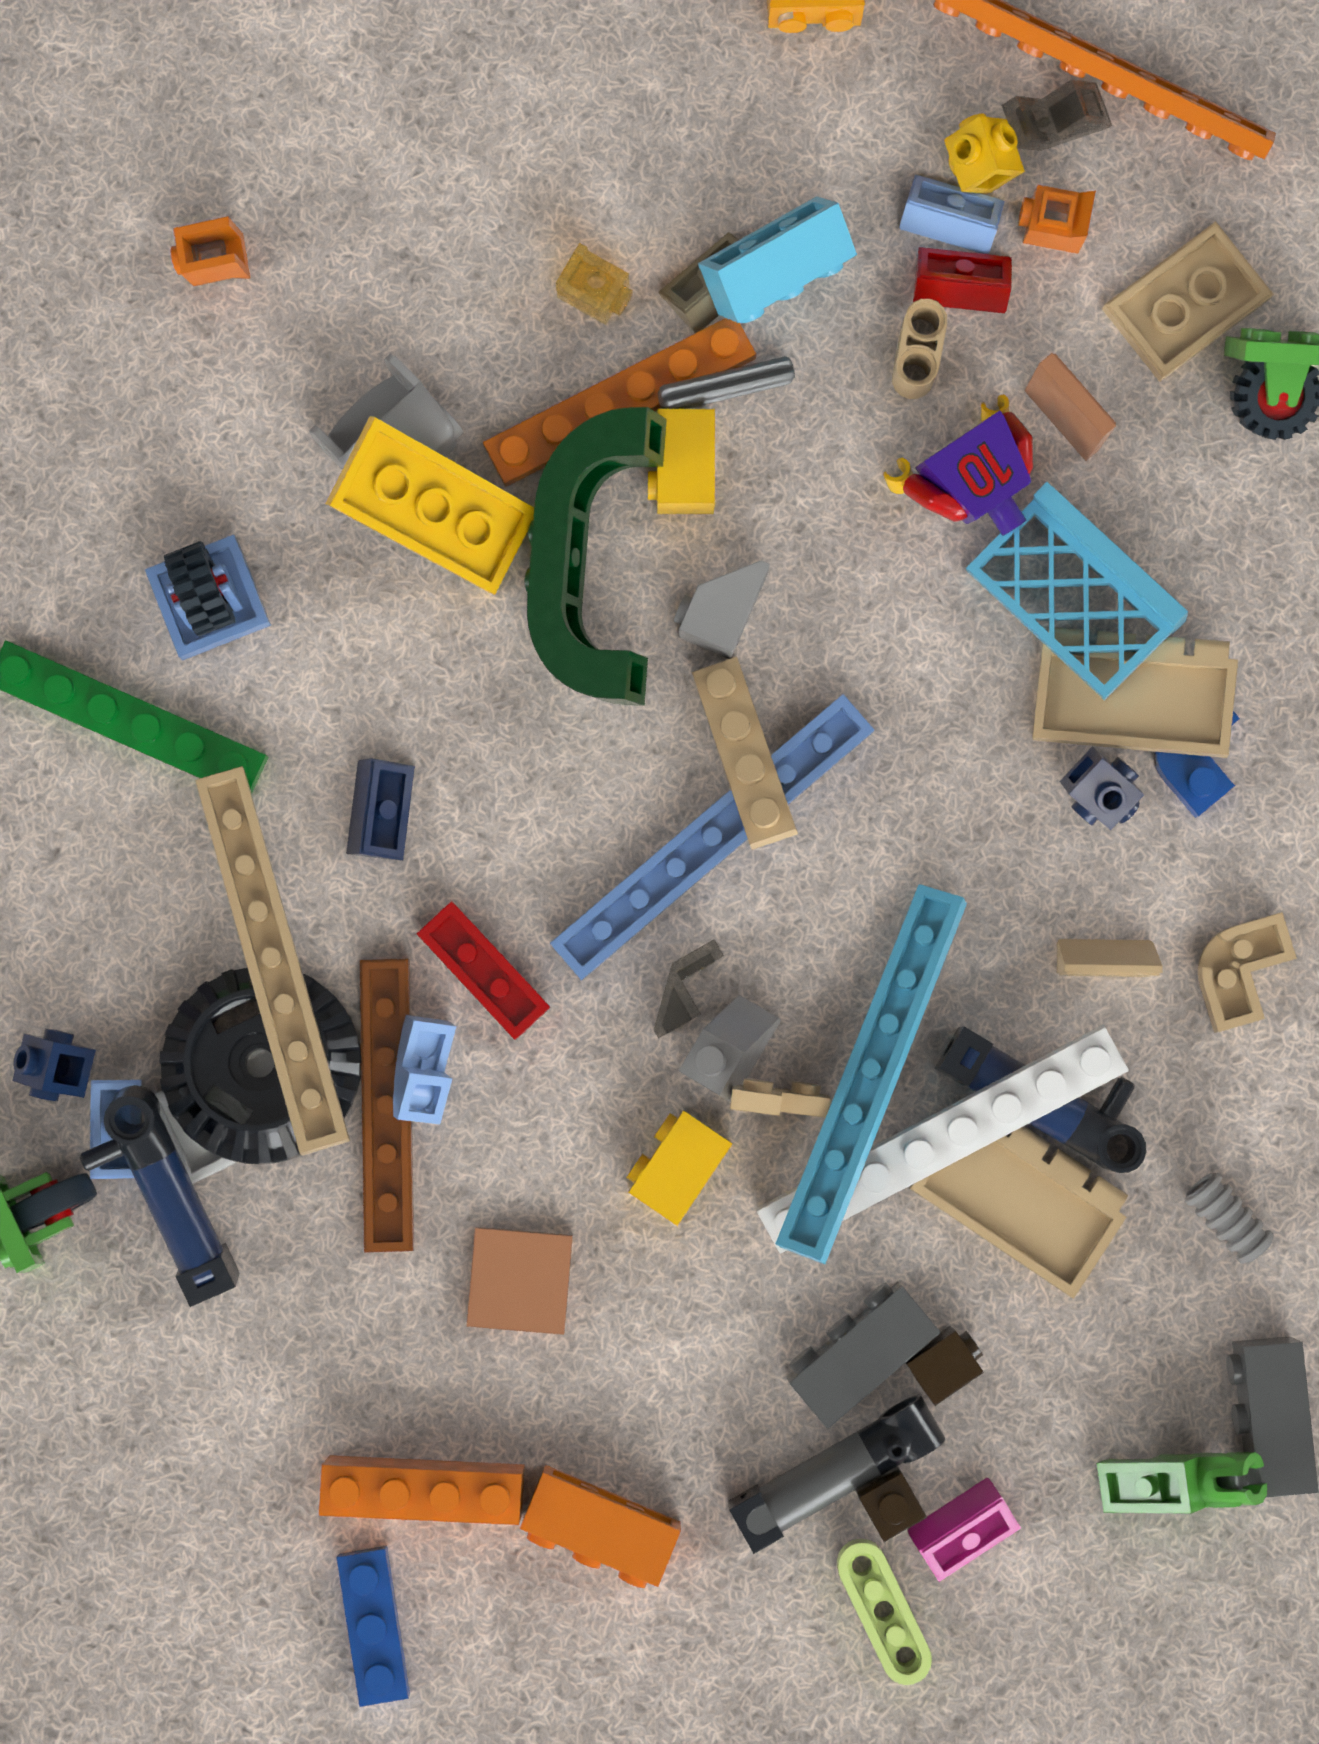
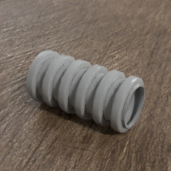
(1229, 1218)

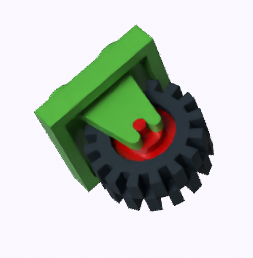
(1279, 386)

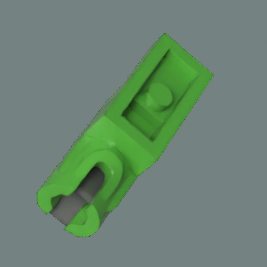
(1181, 1482)

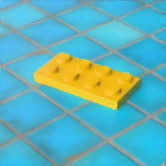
(431, 505)

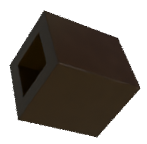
(946, 1364)
(890, 1504)

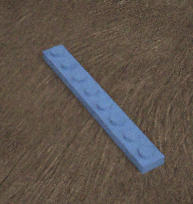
(704, 843)

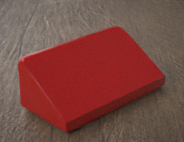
(963, 279)

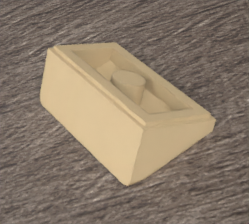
(1108, 958)

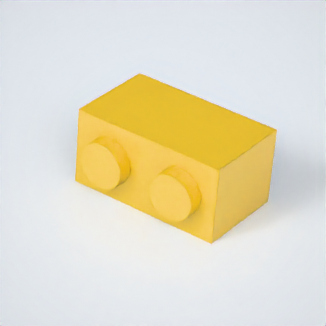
(688, 468)
(678, 1166)

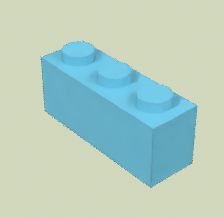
(778, 260)

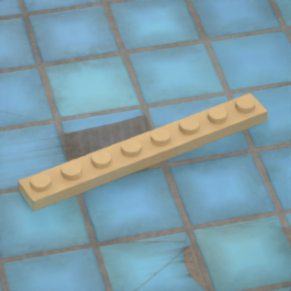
(272, 961)

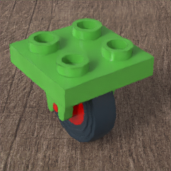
(49, 1204)

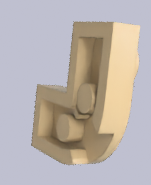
(1228, 964)
(762, 1098)

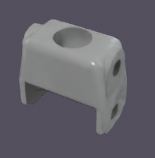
(399, 403)

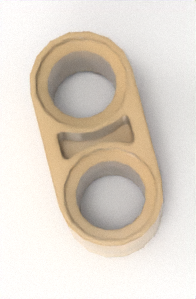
(919, 349)

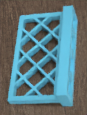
(1107, 562)

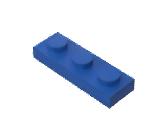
(373, 1626)

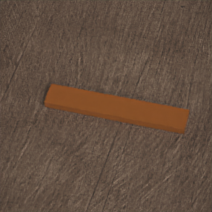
(385, 1140)

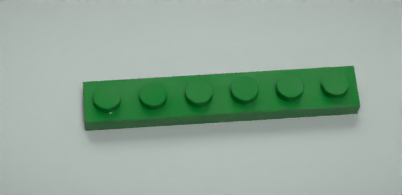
(123, 717)

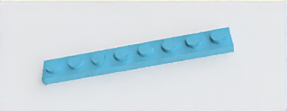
(871, 1074)

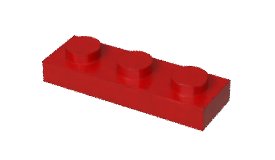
(483, 970)

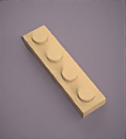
(744, 753)

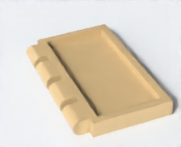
(1162, 706)
(1031, 1206)

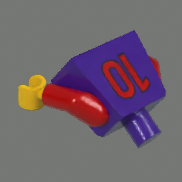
(974, 472)

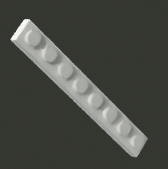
(973, 1122)

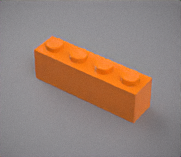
(422, 1490)

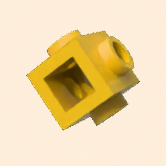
(983, 154)

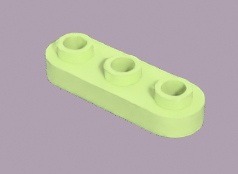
(888, 1632)

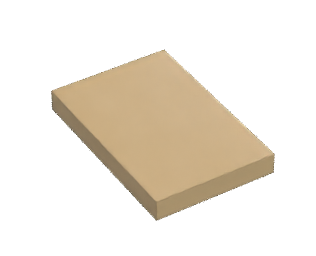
(1187, 301)

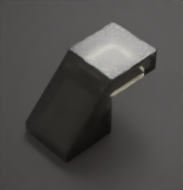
(1059, 117)
(676, 1004)

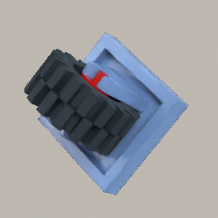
(207, 596)

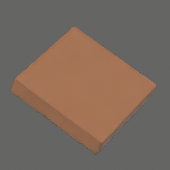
(1070, 406)
(519, 1280)

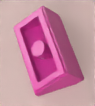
(963, 1529)

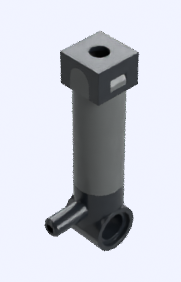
(897, 1437)

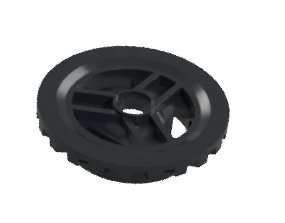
(199, 1058)

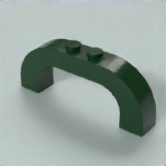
(559, 551)

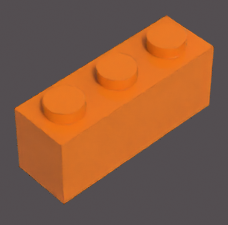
(600, 1527)

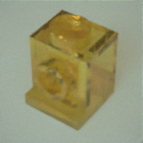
(596, 302)

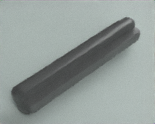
(727, 384)

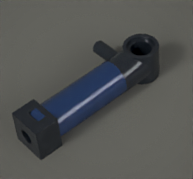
(1077, 1124)
(201, 1260)

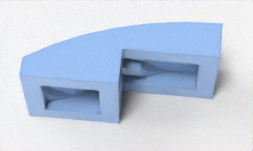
(419, 1074)

